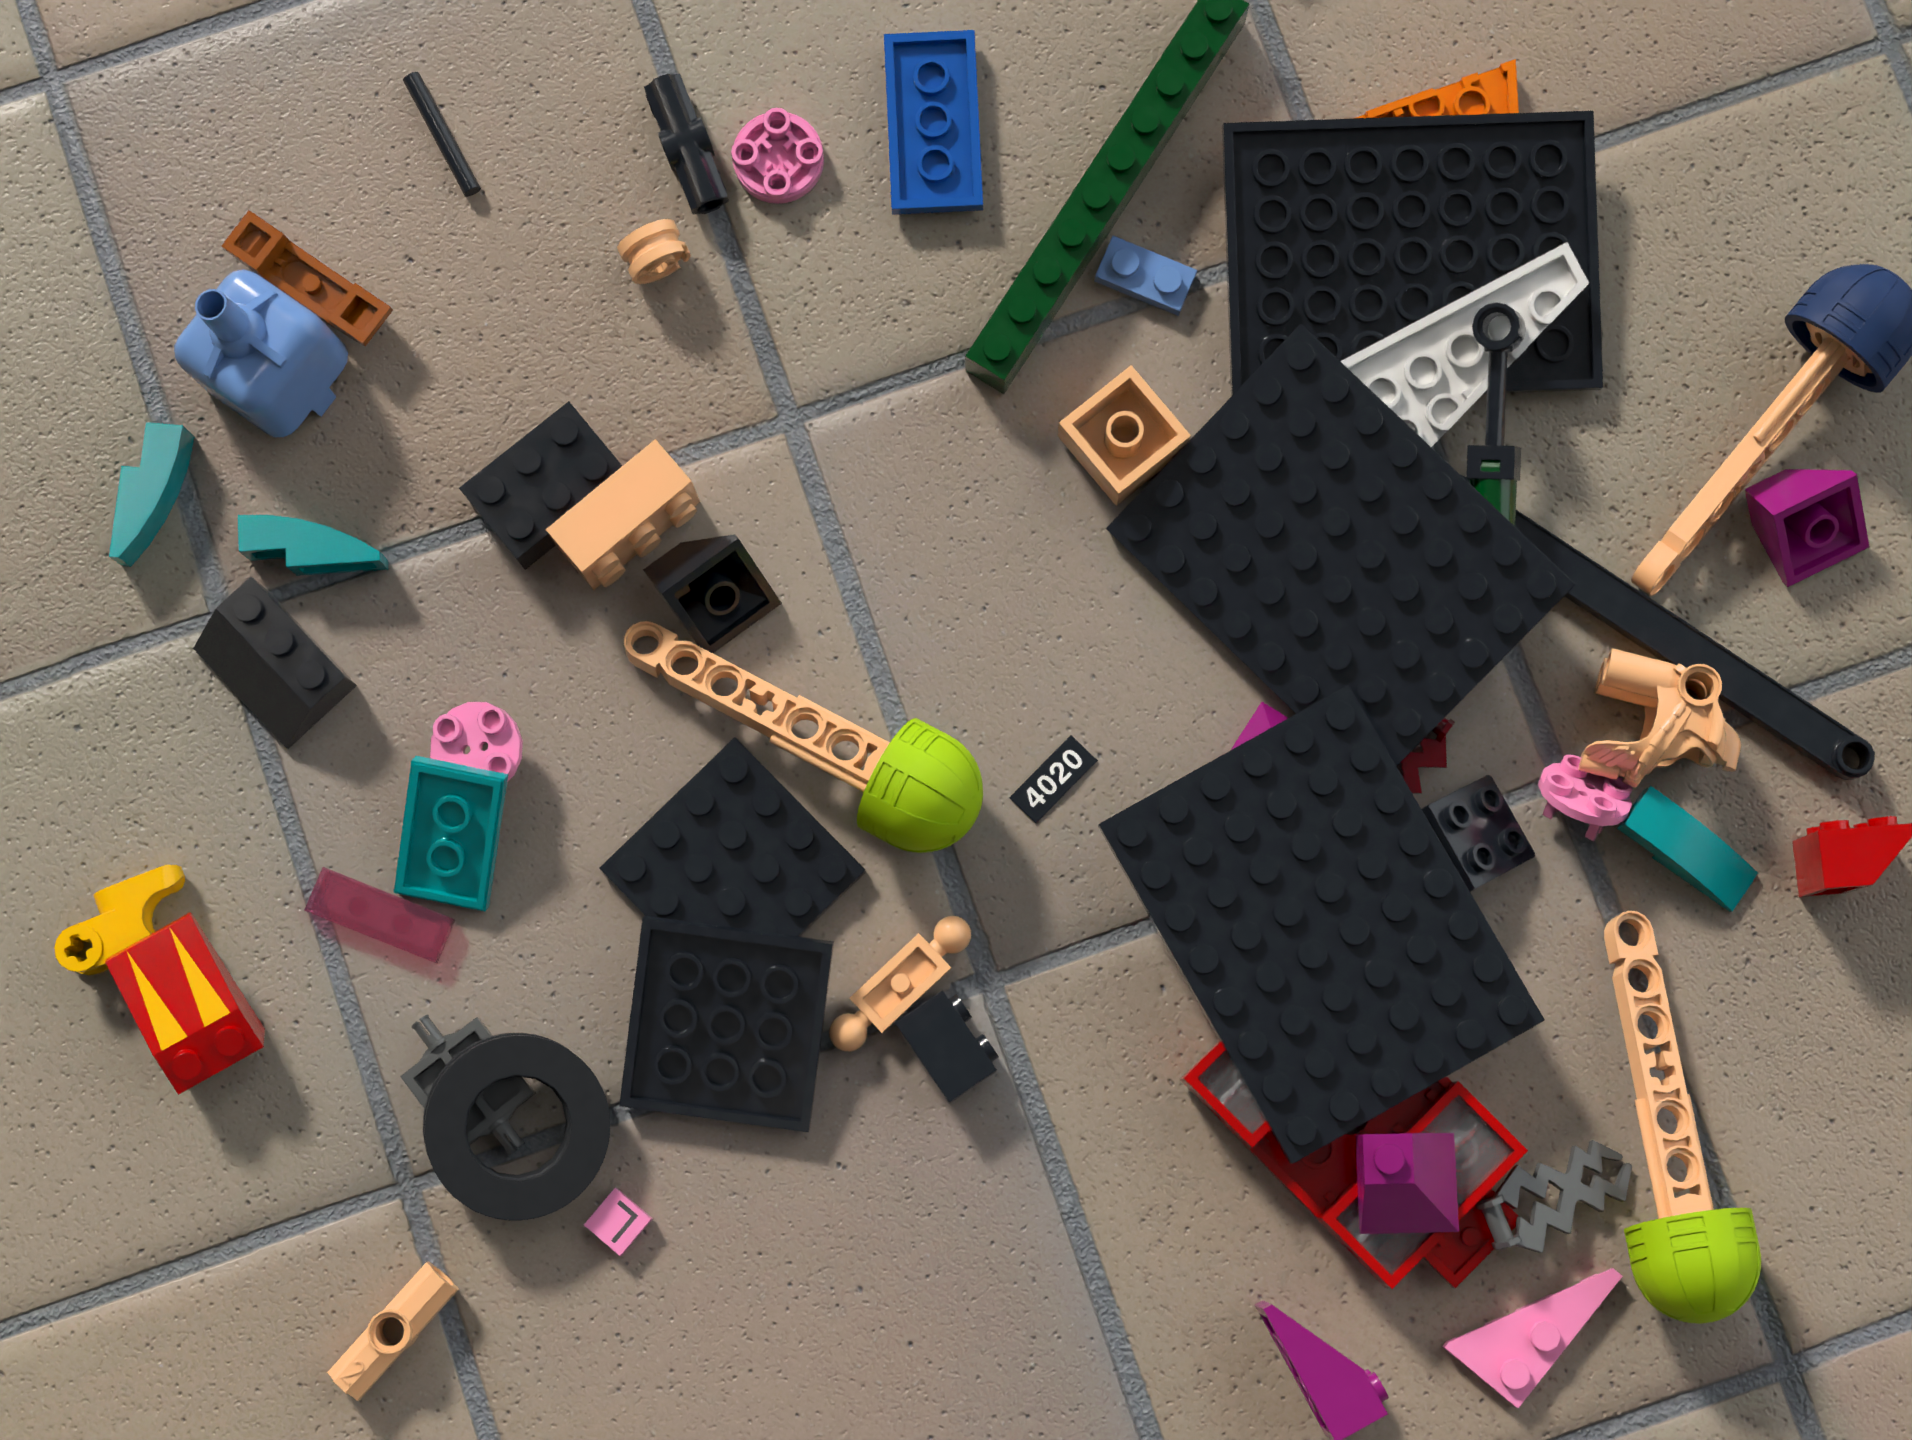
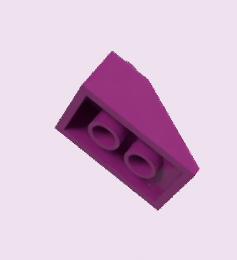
(1335, 1387)

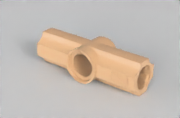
(371, 1352)

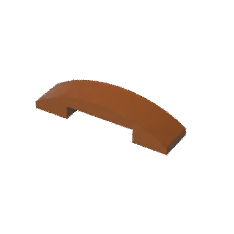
(306, 279)

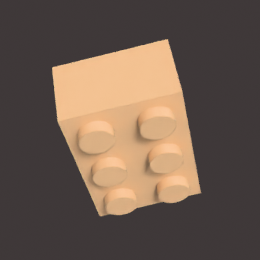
(625, 516)

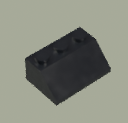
(271, 662)

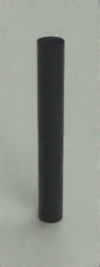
(441, 134)

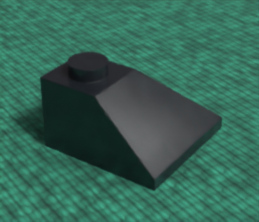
(712, 589)

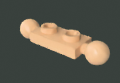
(900, 983)

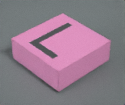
(618, 1221)

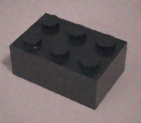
(540, 482)

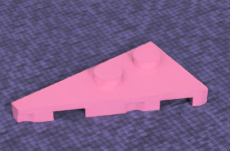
(1522, 1346)

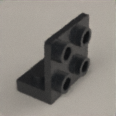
(1479, 832)

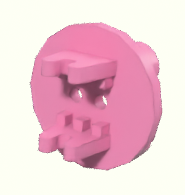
(473, 726)
(1584, 795)

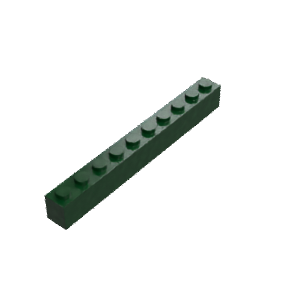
(1104, 191)

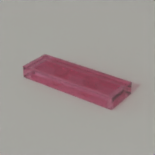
(379, 915)

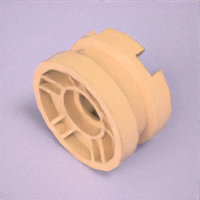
(653, 251)

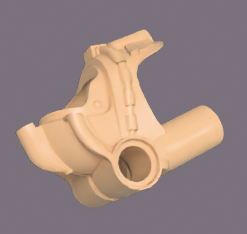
(1673, 720)

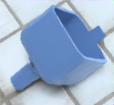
(261, 353)

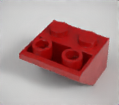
(1844, 858)

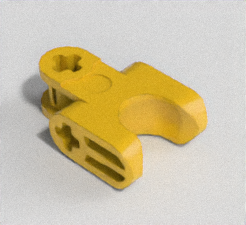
(123, 919)

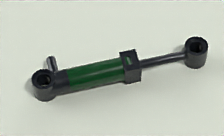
(1492, 466)

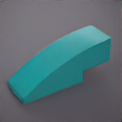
(149, 490)
(305, 545)
(1688, 848)

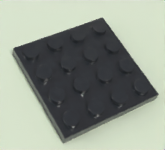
(734, 853)
(726, 1023)

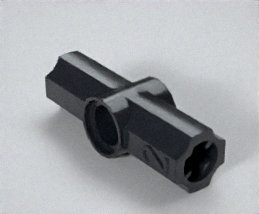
(686, 144)

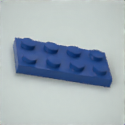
(933, 122)

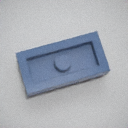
(1145, 275)

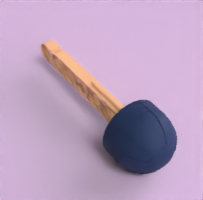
(1854, 328)

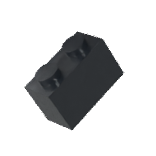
(947, 1045)

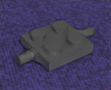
(493, 1105)

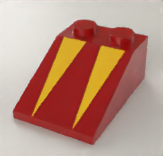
(186, 1003)

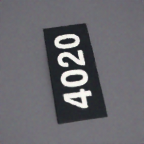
(1053, 779)

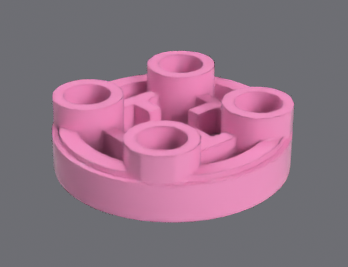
(778, 157)

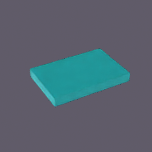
(450, 833)

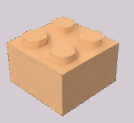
(1123, 435)

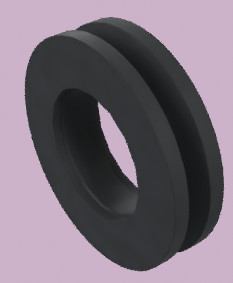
(556, 1181)

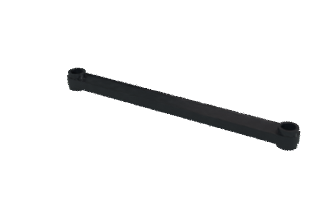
(1680, 643)

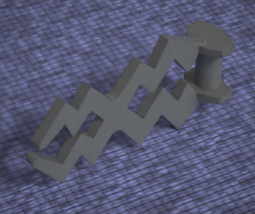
(1532, 1234)

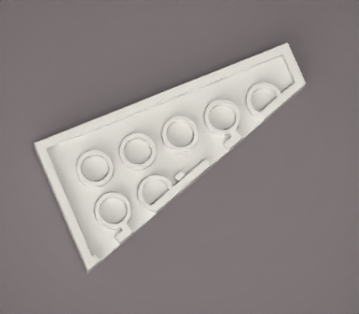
(1438, 367)

